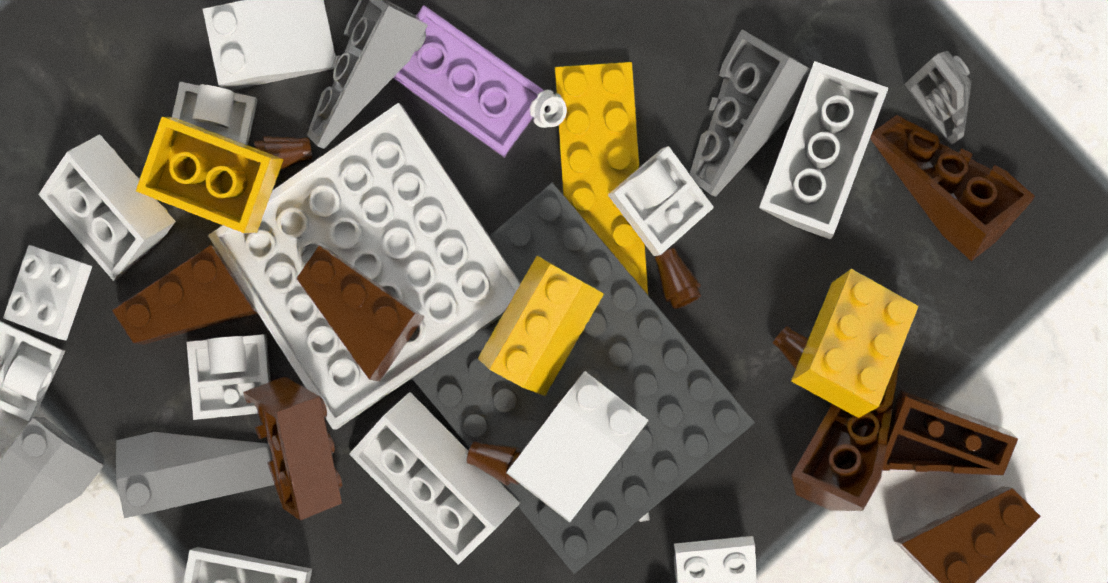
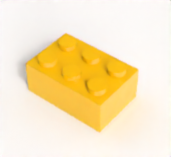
(209, 175)
(855, 343)

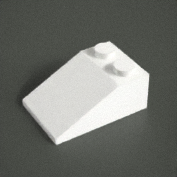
(268, 41)
(577, 446)

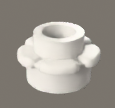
(556, 109)

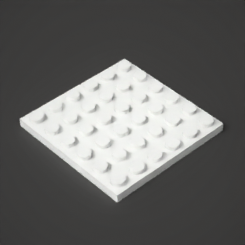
(397, 220)

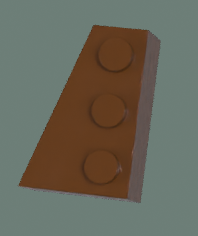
(184, 300)
(359, 310)
(941, 439)
(299, 446)
(970, 539)

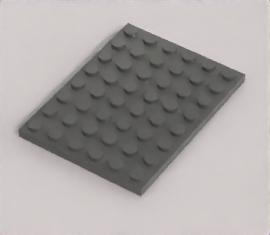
(623, 347)

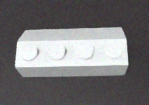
(823, 149)
(431, 479)

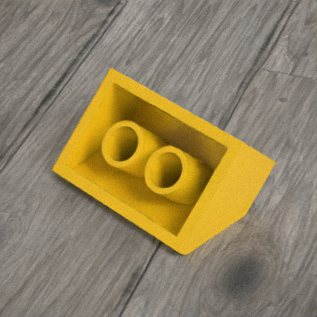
(540, 327)

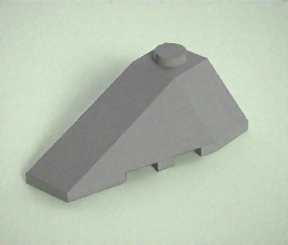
(378, 48)
(943, 93)
(754, 101)
(177, 470)
(41, 476)

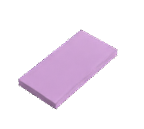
(469, 84)

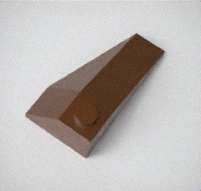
(958, 194)
(846, 456)

